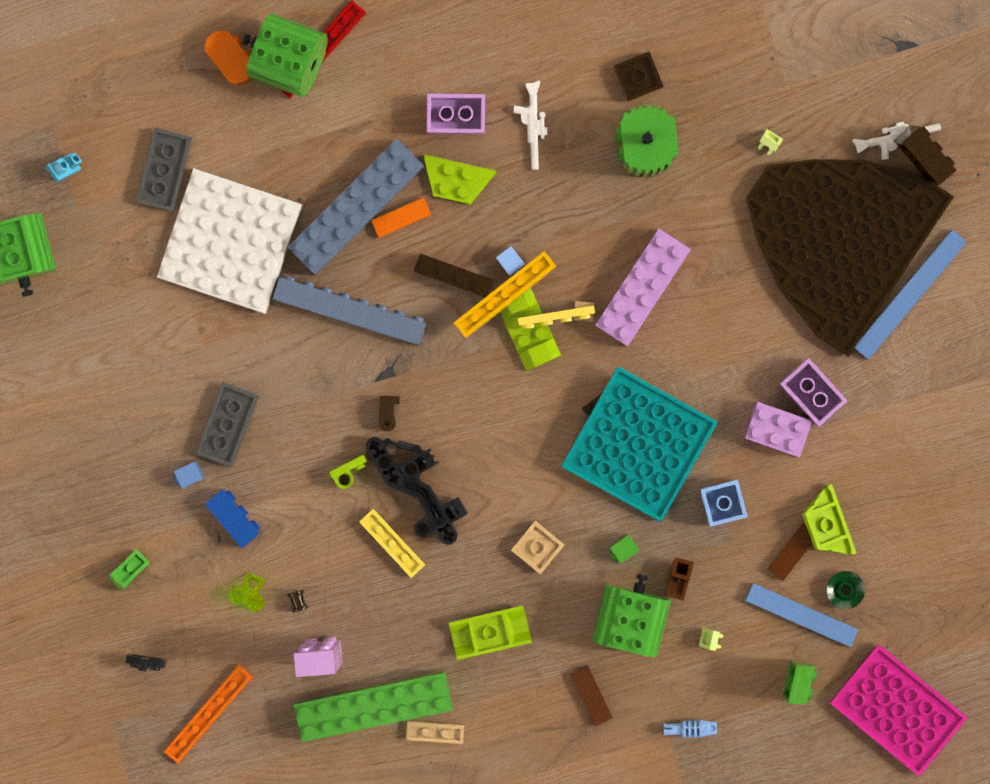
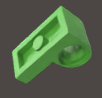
(128, 570)

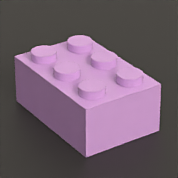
(456, 114)
(812, 392)
(777, 429)

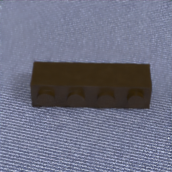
(453, 275)

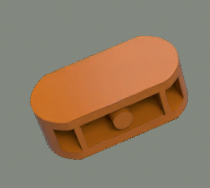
(228, 56)

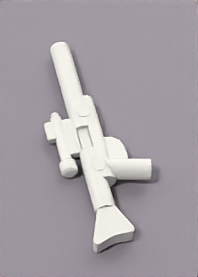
(534, 126)
(886, 142)

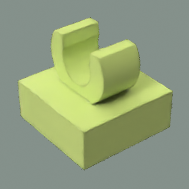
(770, 140)
(709, 639)

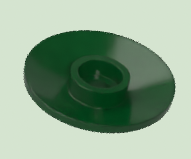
(855, 592)

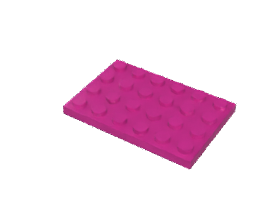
(898, 710)

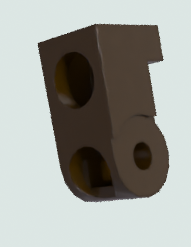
(386, 417)

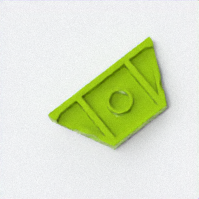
(456, 180)
(827, 524)

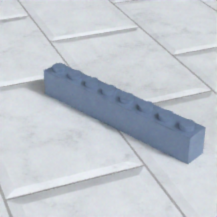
(350, 311)

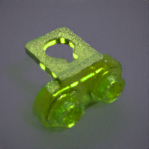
(246, 596)

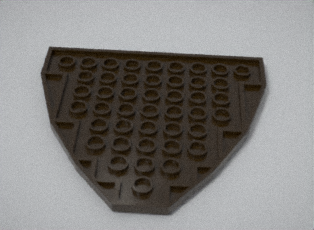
(840, 234)

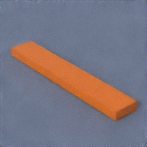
(208, 714)

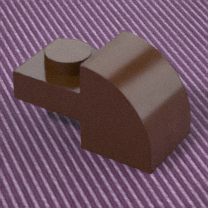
(679, 578)

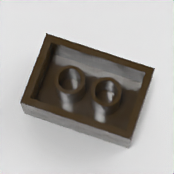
(925, 154)

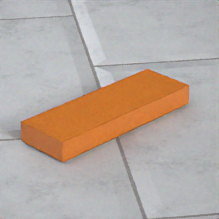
(401, 217)

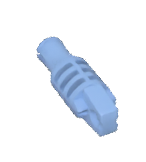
(691, 728)

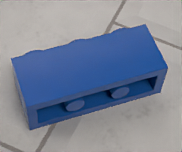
(233, 517)

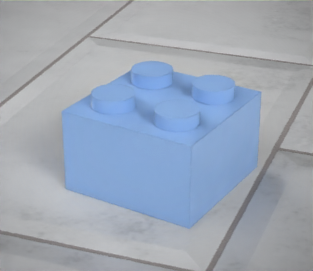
(723, 502)

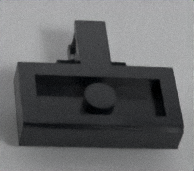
(143, 662)

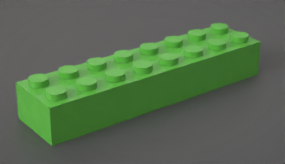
(373, 706)

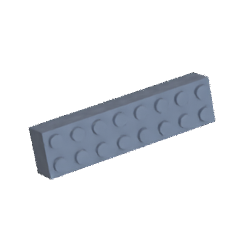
(356, 206)

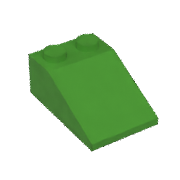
(798, 682)

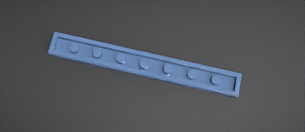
(910, 294)

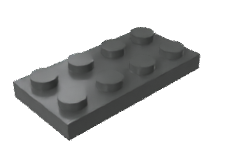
(164, 169)
(227, 424)

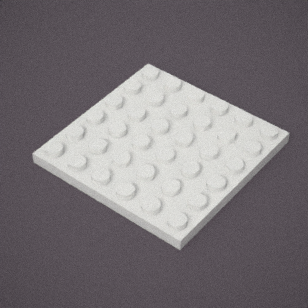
(229, 241)

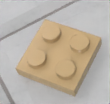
(537, 547)

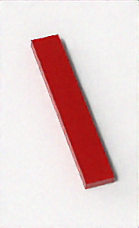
(340, 29)

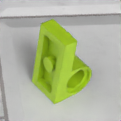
(357, 464)

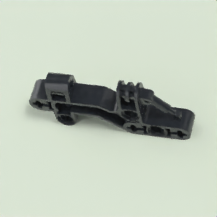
(412, 485)

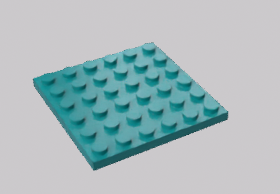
(639, 443)

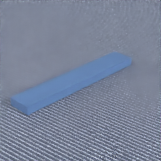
(801, 615)

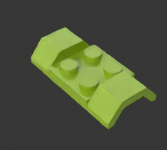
(532, 344)
(490, 632)

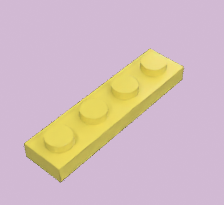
(564, 316)
(392, 543)

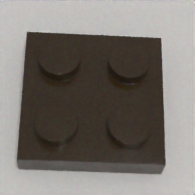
(638, 76)

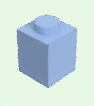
(510, 261)

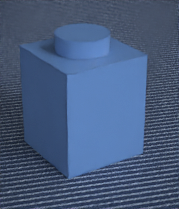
(188, 475)

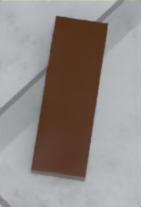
(791, 553)
(591, 696)

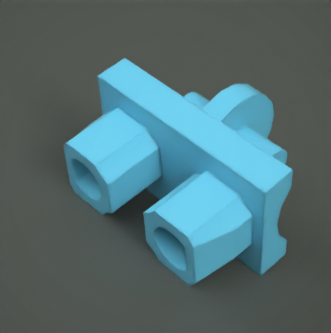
(64, 167)

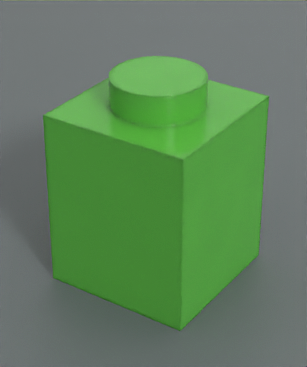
(623, 549)

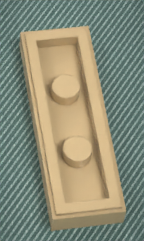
(435, 732)

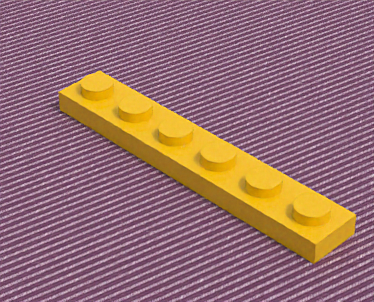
(505, 294)

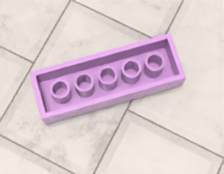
(642, 287)
(318, 657)

